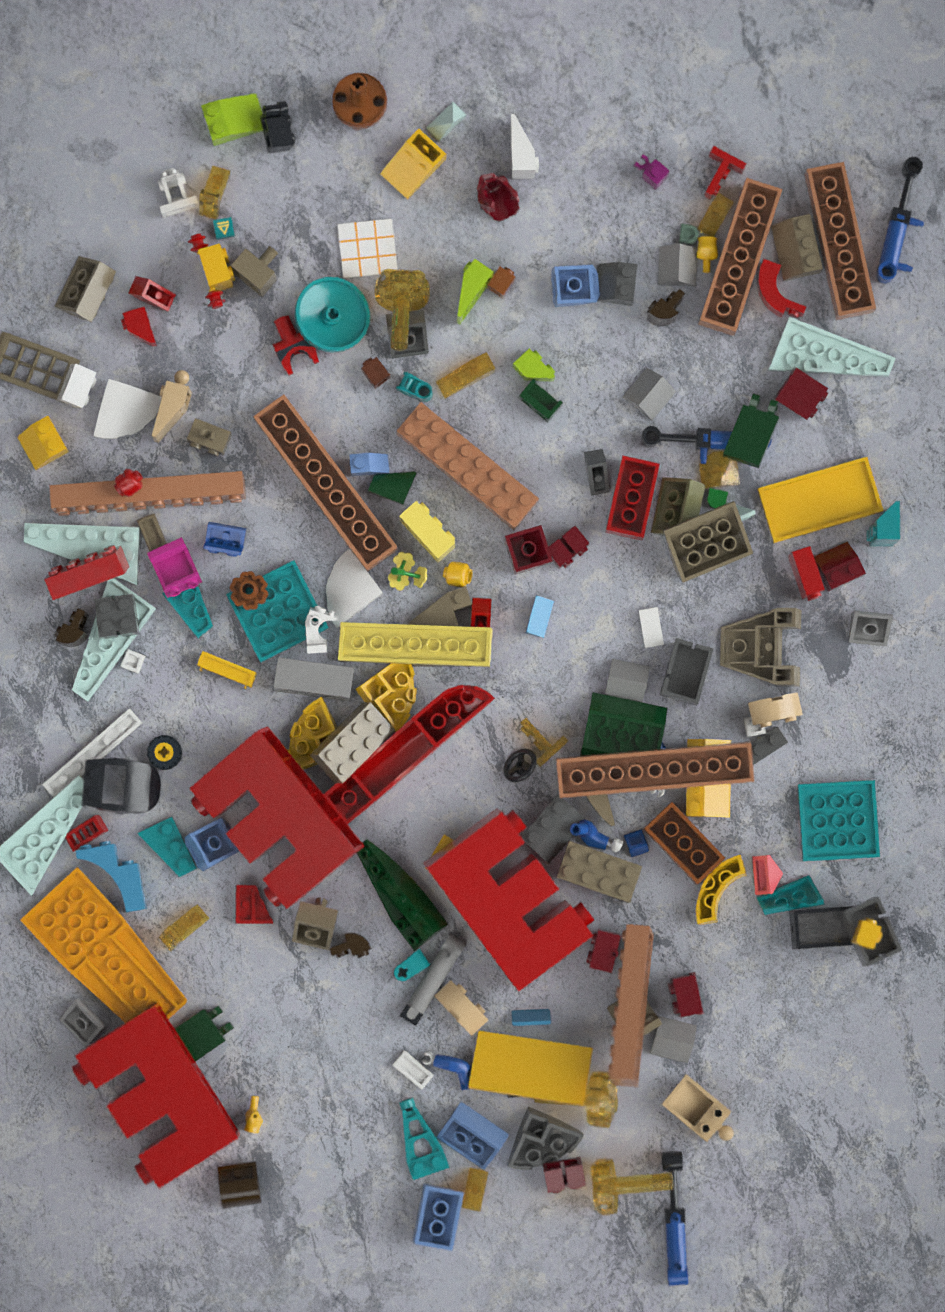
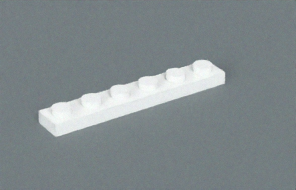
(96, 749)

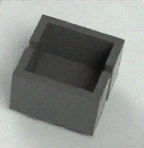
(116, 616)

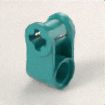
(411, 385)
(414, 964)

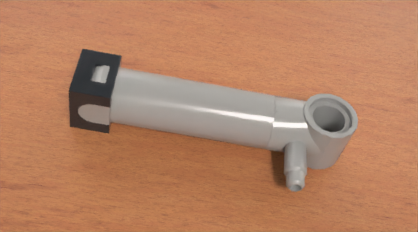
(433, 979)

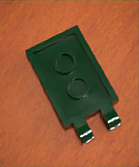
(752, 433)
(202, 1034)

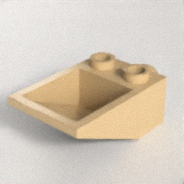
(173, 405)
(697, 1108)

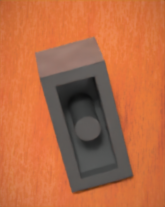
(597, 472)

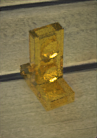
(212, 194)
(541, 743)
(183, 927)

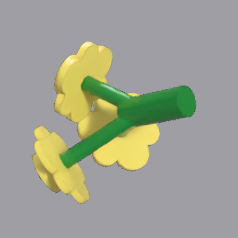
(399, 576)

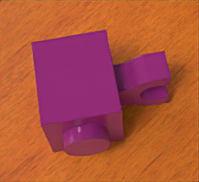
(653, 173)

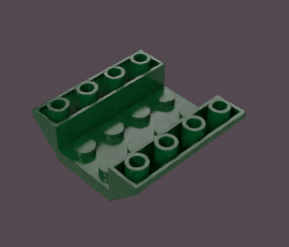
(622, 726)

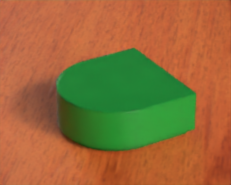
(716, 498)

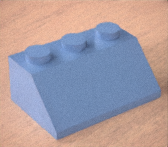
(472, 1136)
(437, 1217)

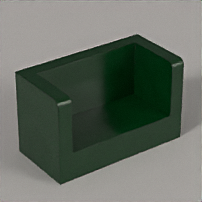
(540, 401)

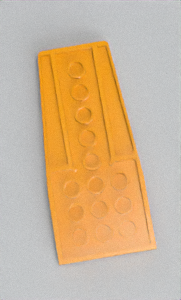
(101, 949)

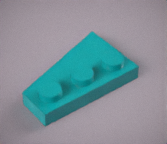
(192, 610)
(170, 846)
(792, 896)

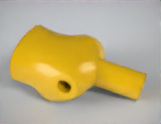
(707, 251)
(252, 1117)

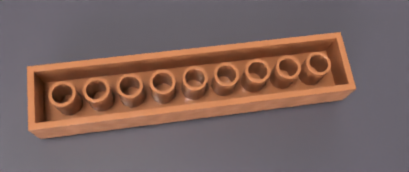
(325, 483)
(155, 492)
(655, 769)

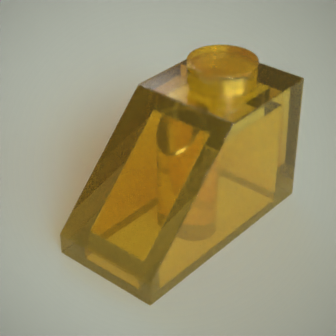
(715, 215)
(474, 1189)

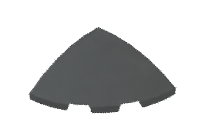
(542, 1140)

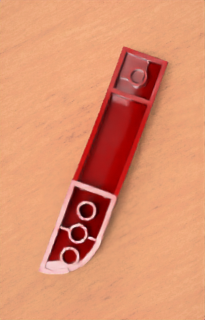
(407, 749)

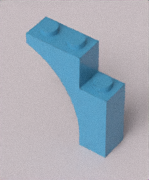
(126, 876)

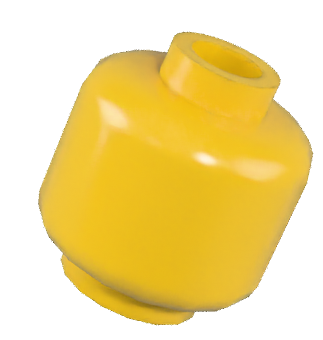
(458, 574)

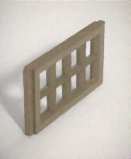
(5, 338)

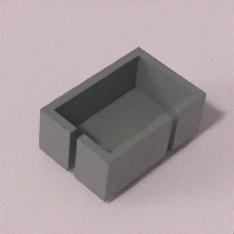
(686, 672)
(888, 943)

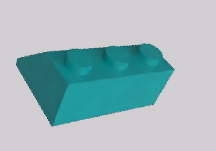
(886, 528)

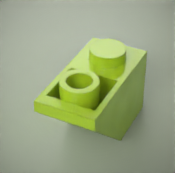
(530, 366)

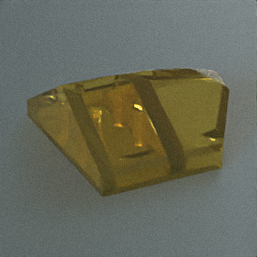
(719, 471)

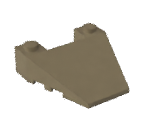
(443, 613)
(756, 646)

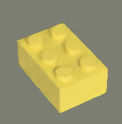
(427, 531)

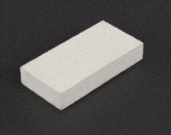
(651, 627)
(413, 1069)

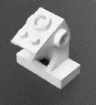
(169, 179)
(315, 642)

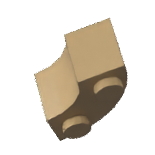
(773, 709)
(461, 1008)

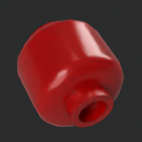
(128, 482)

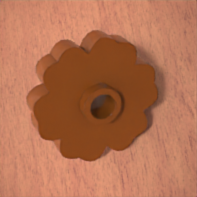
(246, 581)

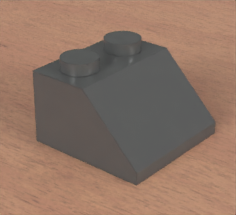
(617, 282)
(416, 338)

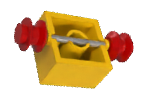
(215, 266)

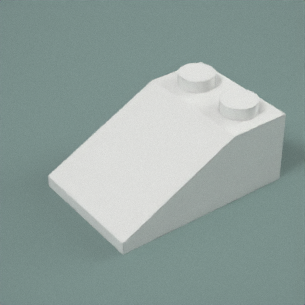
(523, 158)

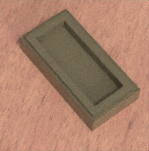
(151, 532)

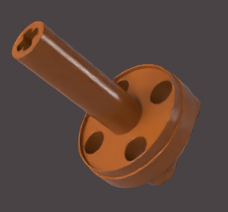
(359, 100)

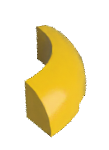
(714, 886)

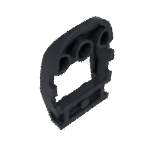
(140, 790)

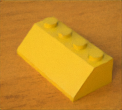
(708, 800)

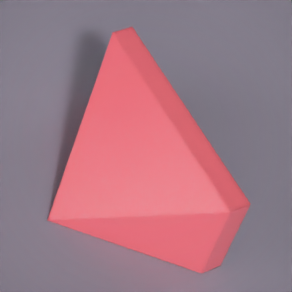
(766, 874)

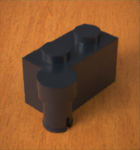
(276, 127)

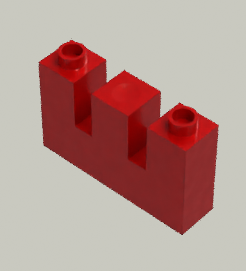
(288, 808)
(497, 906)
(170, 1087)

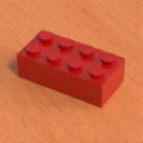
(632, 498)
(86, 572)

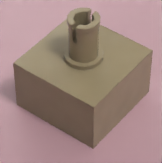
(256, 271)
(315, 924)

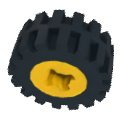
(172, 752)

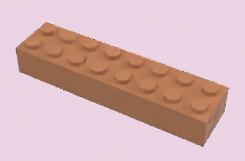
(840, 241)
(740, 256)
(467, 466)
(631, 1005)

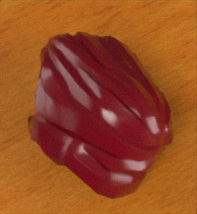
(497, 197)

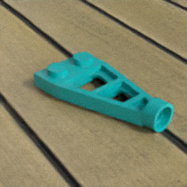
(426, 1164)

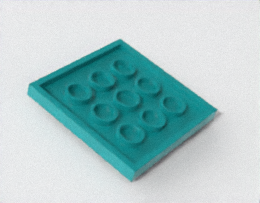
(282, 618)
(838, 820)

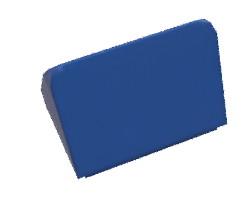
(636, 843)

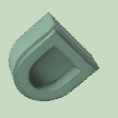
(688, 234)

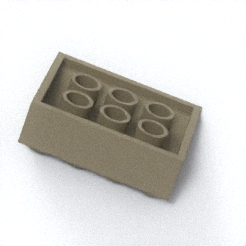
(707, 542)

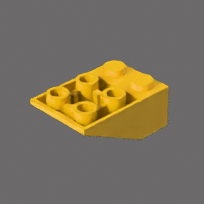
(413, 164)

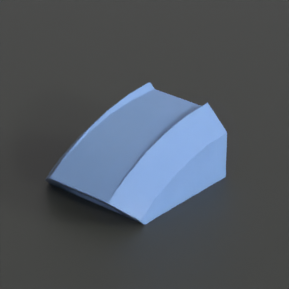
(574, 285)
(211, 844)

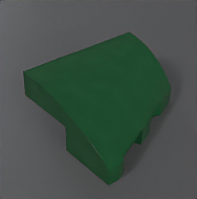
(392, 486)

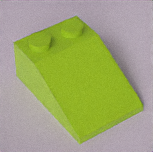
(233, 118)
(475, 281)

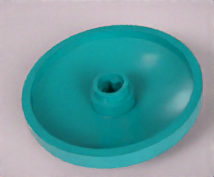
(332, 314)

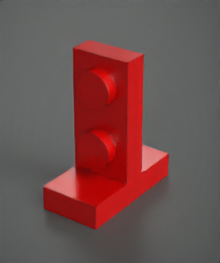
(727, 161)

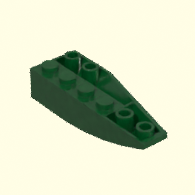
(401, 897)

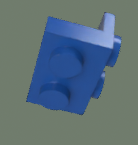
(225, 539)

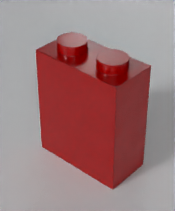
(806, 573)

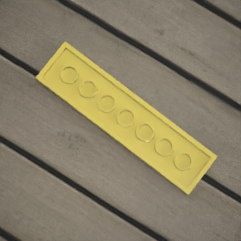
(415, 644)

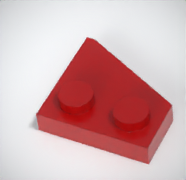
(250, 906)

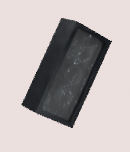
(818, 928)

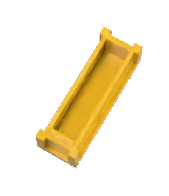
(226, 669)

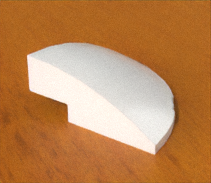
(125, 410)
(349, 588)

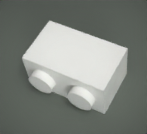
(77, 386)

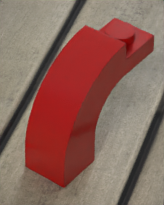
(770, 294)

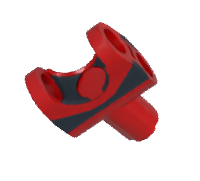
(291, 344)

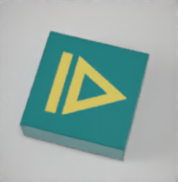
(224, 228)

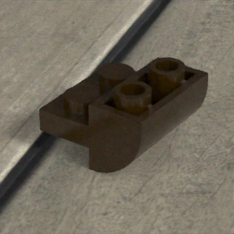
(663, 312)
(73, 635)
(355, 942)
(239, 1185)

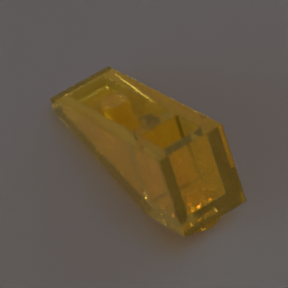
(466, 375)

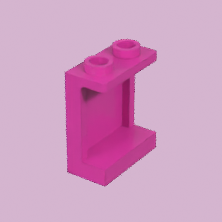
(174, 567)

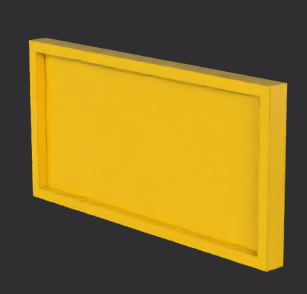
(820, 500)
(531, 1068)

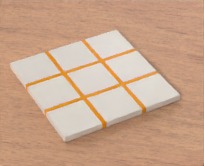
(367, 247)

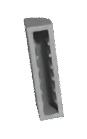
(313, 679)

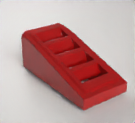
(100, 825)

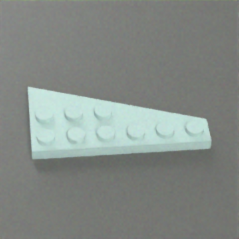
(824, 352)
(81, 540)
(103, 654)
(37, 841)

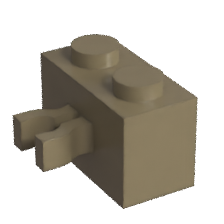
(209, 437)

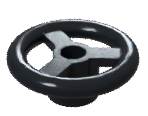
(521, 767)

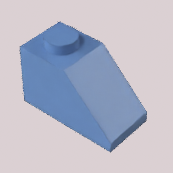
(368, 464)

